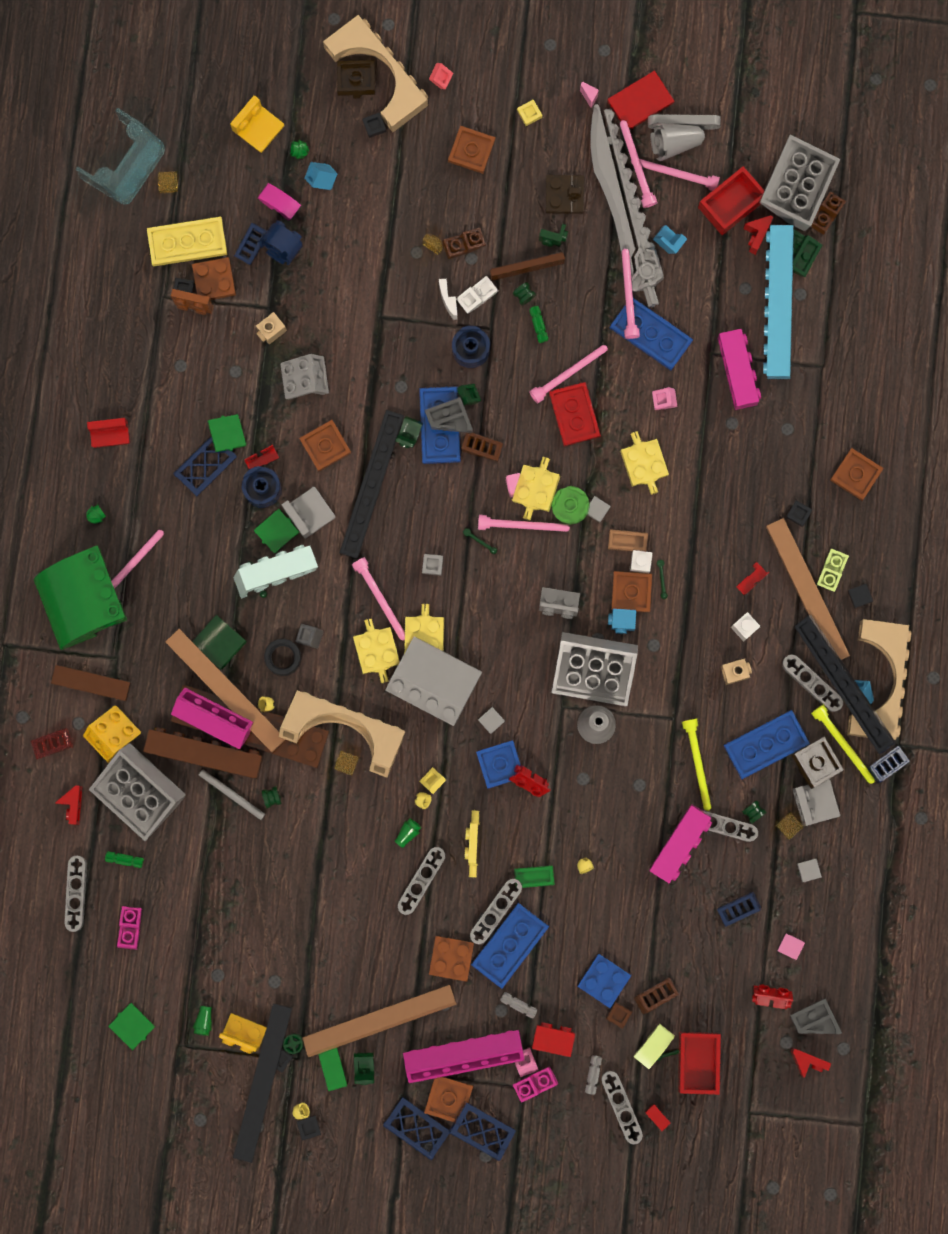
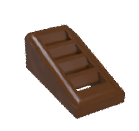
(465, 447)
(642, 1004)

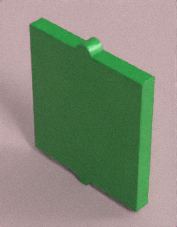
(226, 433)
(276, 531)
(131, 1026)

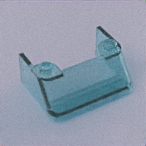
(135, 166)

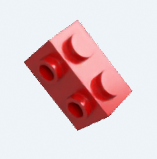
(553, 1040)

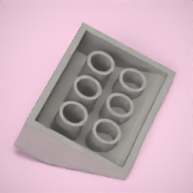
(799, 182)
(595, 669)
(433, 681)
(137, 791)

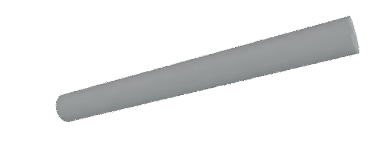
(231, 794)

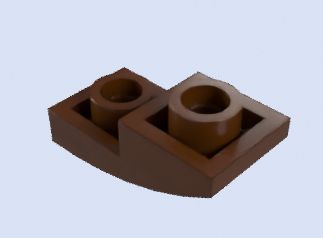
(827, 212)
(464, 243)

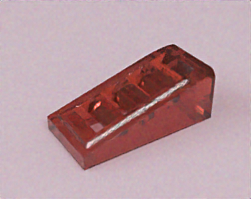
(66, 737)

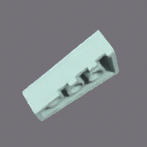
(275, 570)

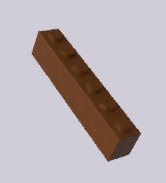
(203, 754)

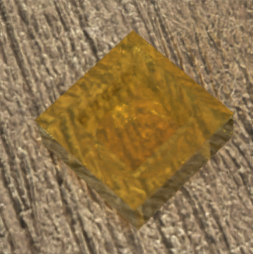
(167, 182)
(432, 243)
(346, 763)
(789, 826)

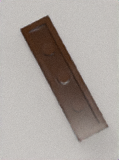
(527, 266)
(90, 683)

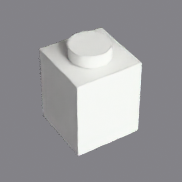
(640, 562)
(745, 626)

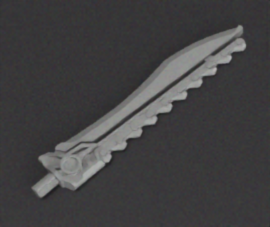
(646, 260)

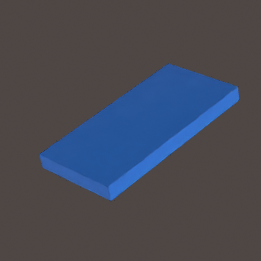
(657, 336)
(438, 445)
(766, 744)
(510, 945)

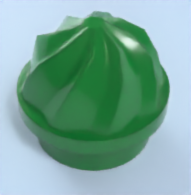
(299, 149)
(95, 514)

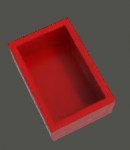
(732, 201)
(699, 1063)

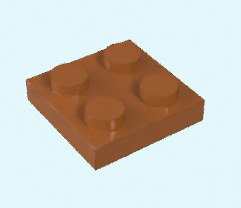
(471, 149)
(214, 278)
(187, 300)
(325, 445)
(856, 474)
(631, 591)
(451, 958)
(447, 1098)

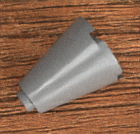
(674, 139)
(590, 730)

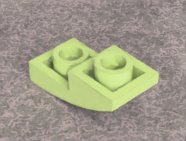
(832, 570)
(654, 1046)

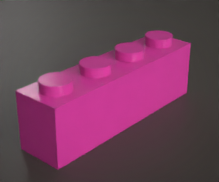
(738, 369)
(212, 718)
(680, 844)

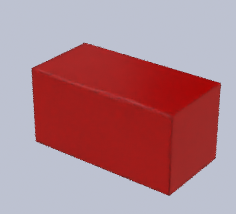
(657, 1117)

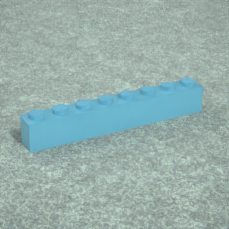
(780, 302)

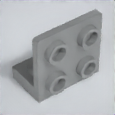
(304, 376)
(309, 512)
(559, 602)
(816, 803)

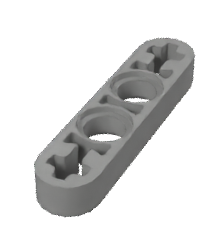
(705, 122)
(814, 680)
(722, 821)
(419, 879)
(73, 893)
(493, 909)
(624, 1106)

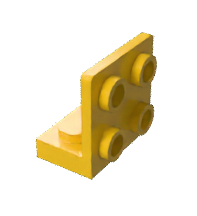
(256, 125)
(111, 733)
(243, 1033)

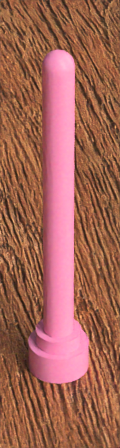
(710, 182)
(648, 198)
(631, 330)
(539, 393)
(485, 522)
(136, 559)
(361, 567)

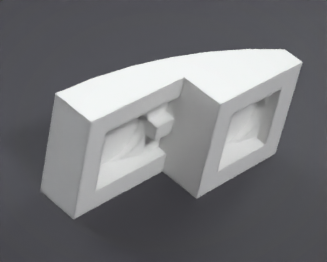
(477, 295)
(449, 302)

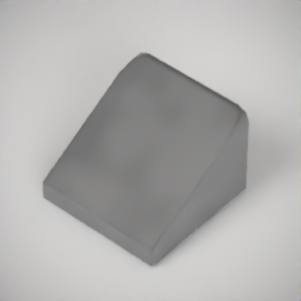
(309, 636)

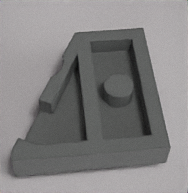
(449, 417)
(815, 1019)

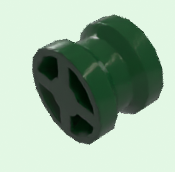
(524, 293)
(271, 797)
(754, 812)
(293, 1046)

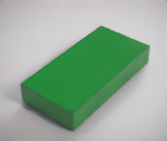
(535, 876)
(333, 1069)

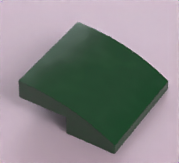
(804, 253)
(219, 642)

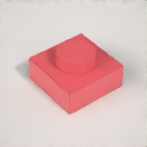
(440, 76)

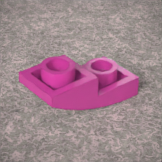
(278, 200)
(129, 928)
(535, 1084)

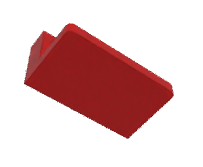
(109, 432)

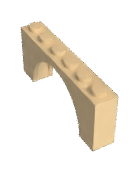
(358, 39)
(892, 642)
(310, 711)

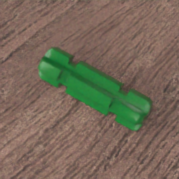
(538, 324)
(124, 859)

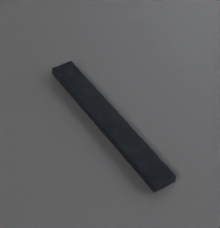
(371, 484)
(845, 684)
(262, 1083)

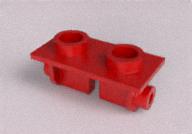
(536, 785)
(781, 997)

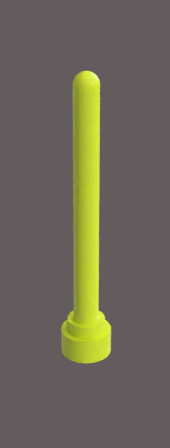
(822, 715)
(691, 727)

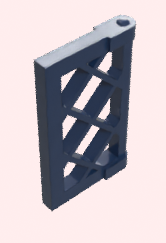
(207, 480)
(480, 1115)
(432, 1123)

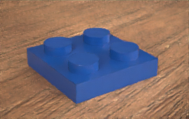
(498, 763)
(604, 980)

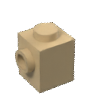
(270, 328)
(736, 671)

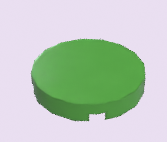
(570, 505)

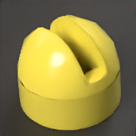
(266, 704)
(423, 800)
(584, 865)
(301, 1111)

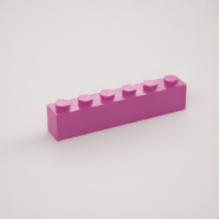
(463, 1056)

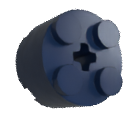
(281, 243)
(481, 347)
(268, 479)

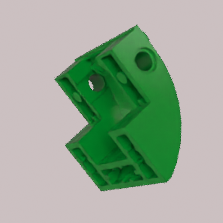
(79, 597)

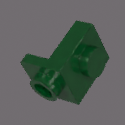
(551, 238)
(409, 432)
(364, 1068)

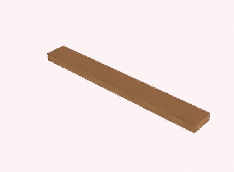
(805, 584)
(224, 689)
(379, 1021)

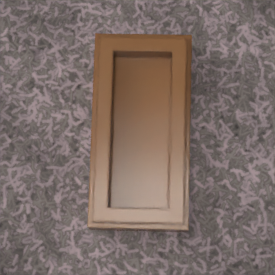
(627, 540)

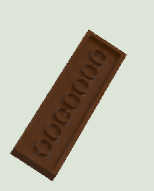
(306, 751)

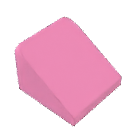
(589, 93)
(664, 398)
(511, 481)
(791, 946)
(528, 1065)

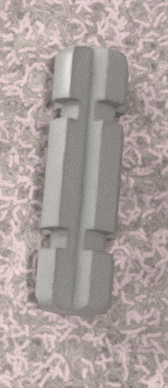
(518, 1005)
(593, 1074)

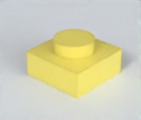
(529, 112)
(432, 780)

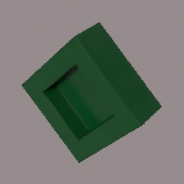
(469, 394)

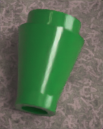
(408, 831)
(203, 1021)

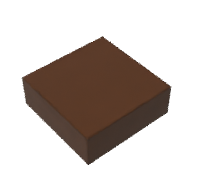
(619, 1015)

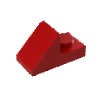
(758, 228)
(73, 799)
(803, 1061)

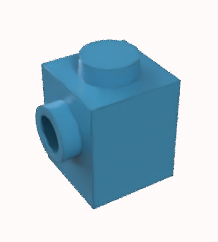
(622, 620)

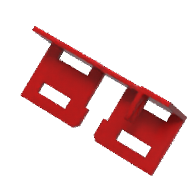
(265, 459)
(747, 584)

